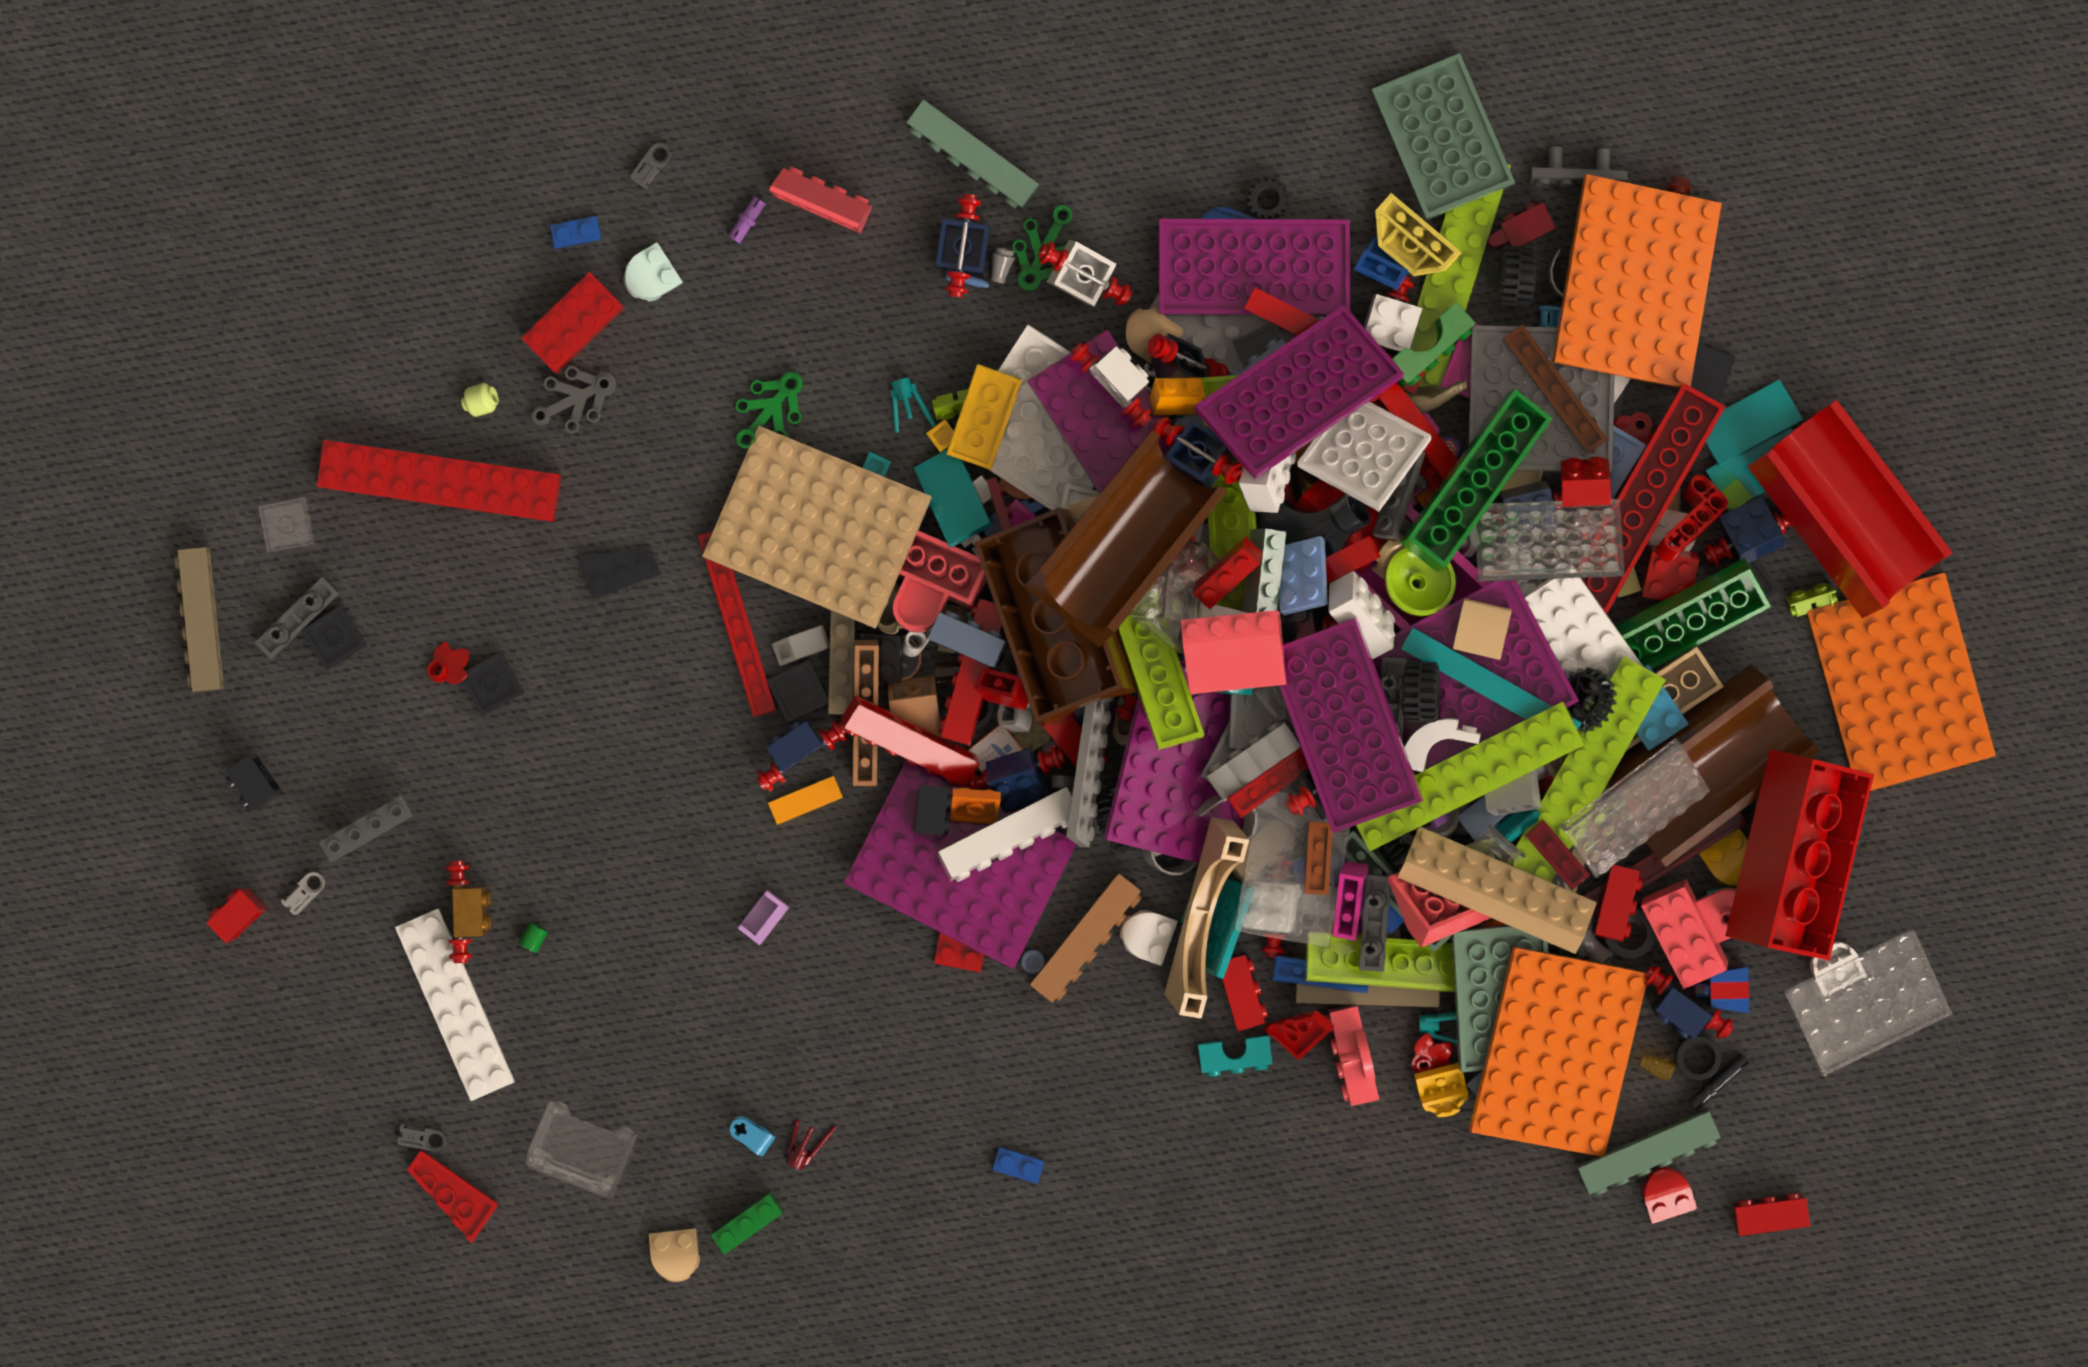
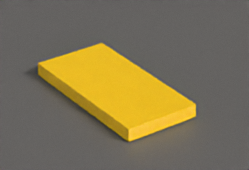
(984, 416)

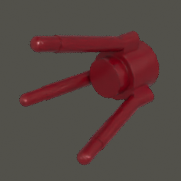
(798, 1156)

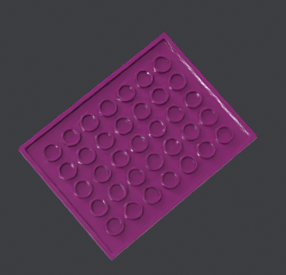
(1525, 661)
(1163, 788)
(987, 910)

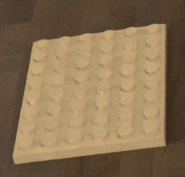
(817, 527)

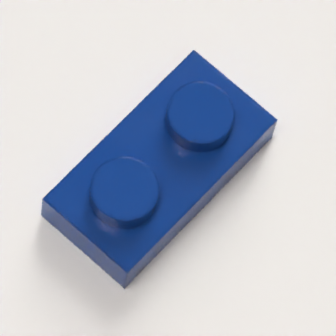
(575, 232)
(1018, 1165)

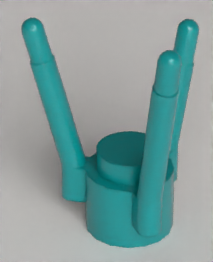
(903, 389)
(1431, 1023)

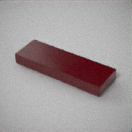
(1557, 855)

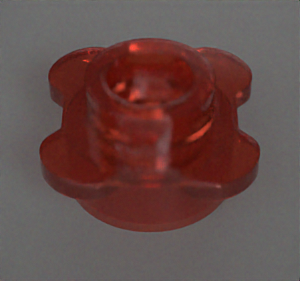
(1679, 185)

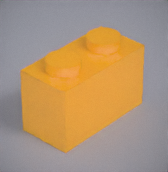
(1176, 396)

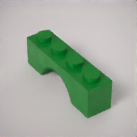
(1450, 327)

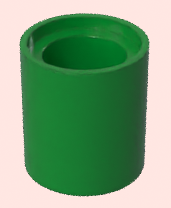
(532, 937)

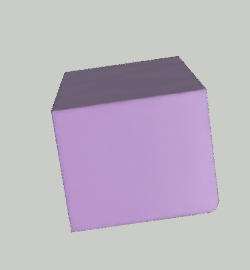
(763, 917)

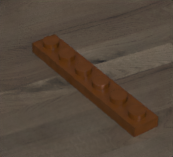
(1555, 389)

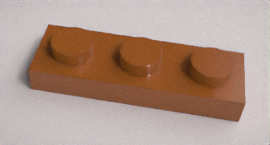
(1318, 858)

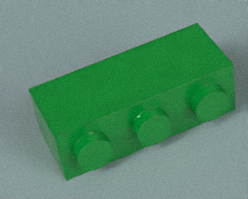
(747, 1223)

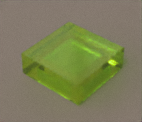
(1736, 494)

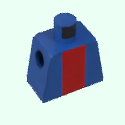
(1727, 990)

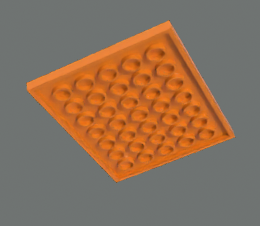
(1636, 282)
(1902, 684)
(1558, 1051)

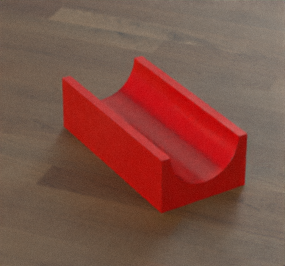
(1849, 509)
(1799, 855)

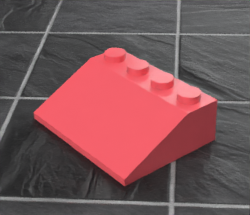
(821, 200)
(1234, 652)
(1431, 915)

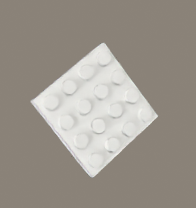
(1366, 454)

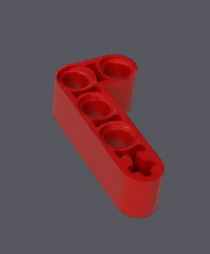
(1702, 503)

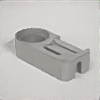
(303, 894)

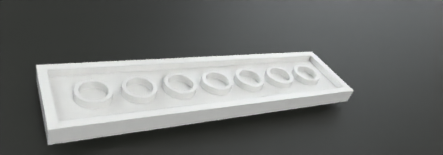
(455, 1005)

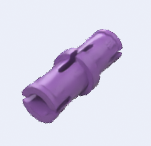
(747, 219)

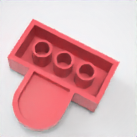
(931, 578)
(1691, 929)
(1354, 1055)

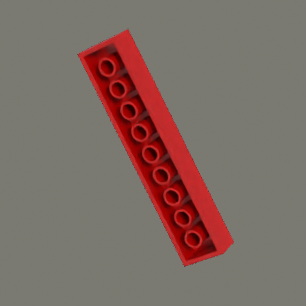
(439, 480)
(1657, 480)

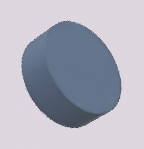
(1032, 961)

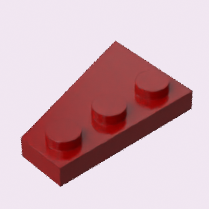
(1299, 1032)

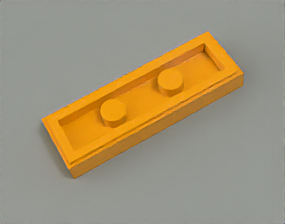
(805, 800)

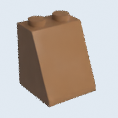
(916, 702)

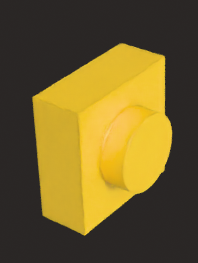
(941, 435)

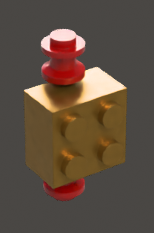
(469, 911)

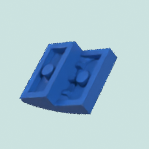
(1380, 266)

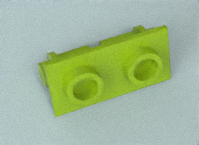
(946, 407)
(1801, 600)

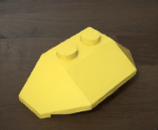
(1411, 239)

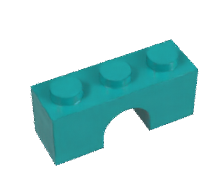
(1256, 1055)

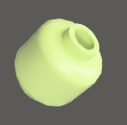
(480, 399)

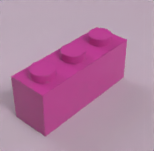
(1350, 900)

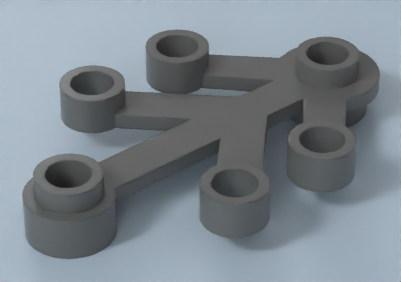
(577, 398)

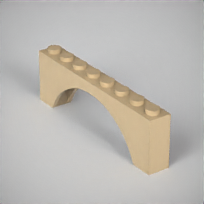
(1221, 853)

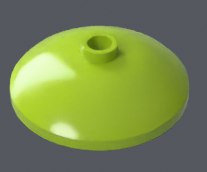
(1434, 587)

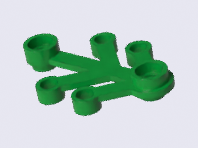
(1036, 244)
(772, 405)

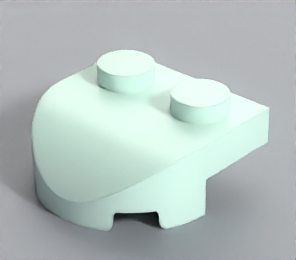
(650, 274)

